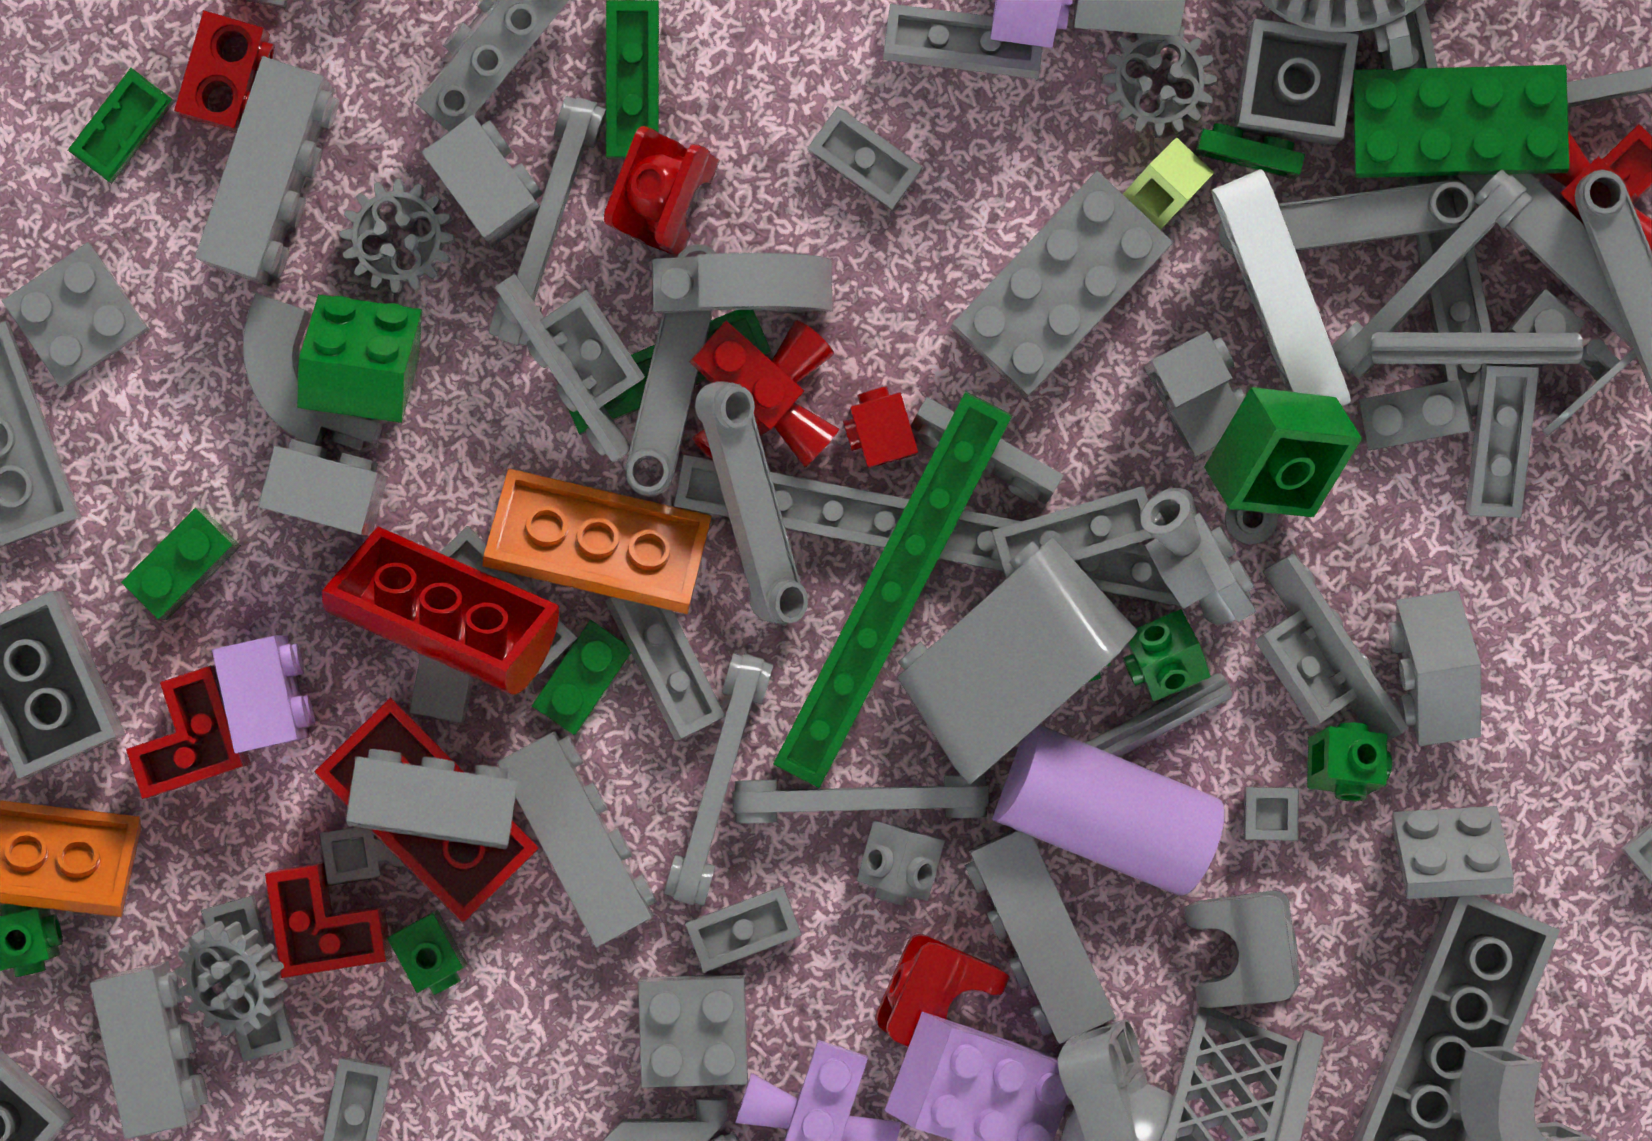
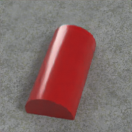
(444, 610)

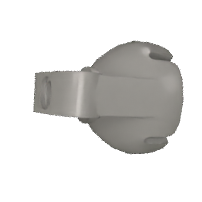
(1110, 1089)

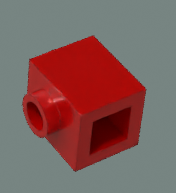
(880, 428)

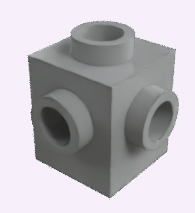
(900, 863)

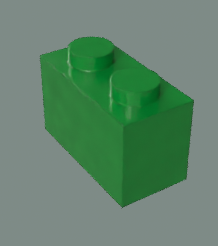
(181, 564)

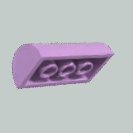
(1111, 811)

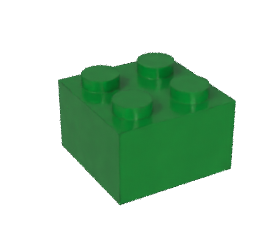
(359, 358)
(1282, 452)

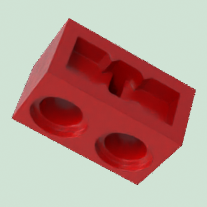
(209, 70)

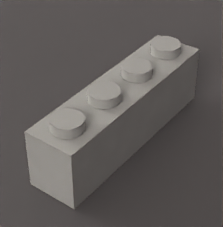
(577, 839)
(1041, 934)

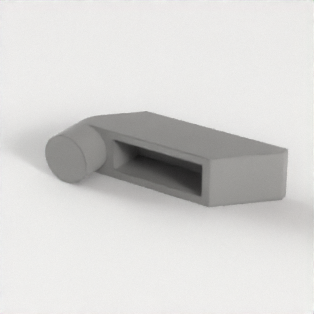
(710, 1117)

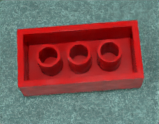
(454, 872)

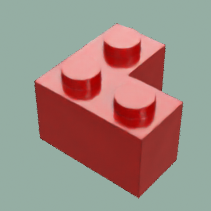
(201, 740)
(313, 936)

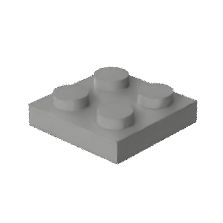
(75, 315)
(1452, 852)

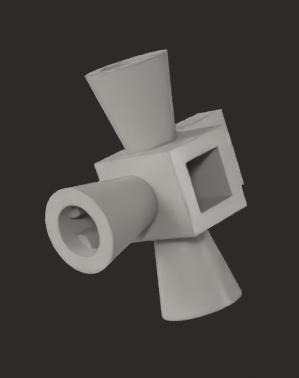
(1196, 558)

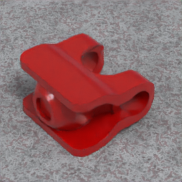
(657, 190)
(928, 982)

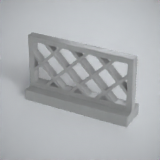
(1289, 1091)

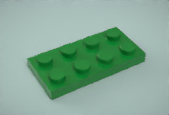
(1460, 121)

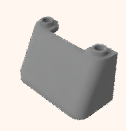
(1014, 658)

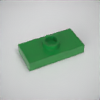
(121, 125)

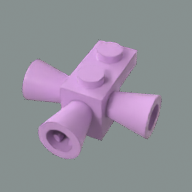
(822, 1103)

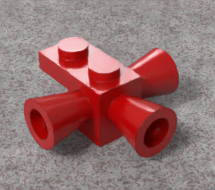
(1628, 159)
(773, 384)

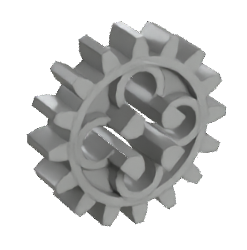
(1170, 107)
(409, 210)
(204, 971)

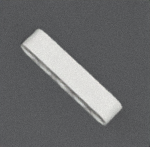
(1279, 287)

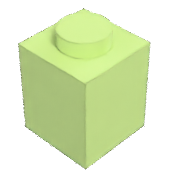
(1168, 183)

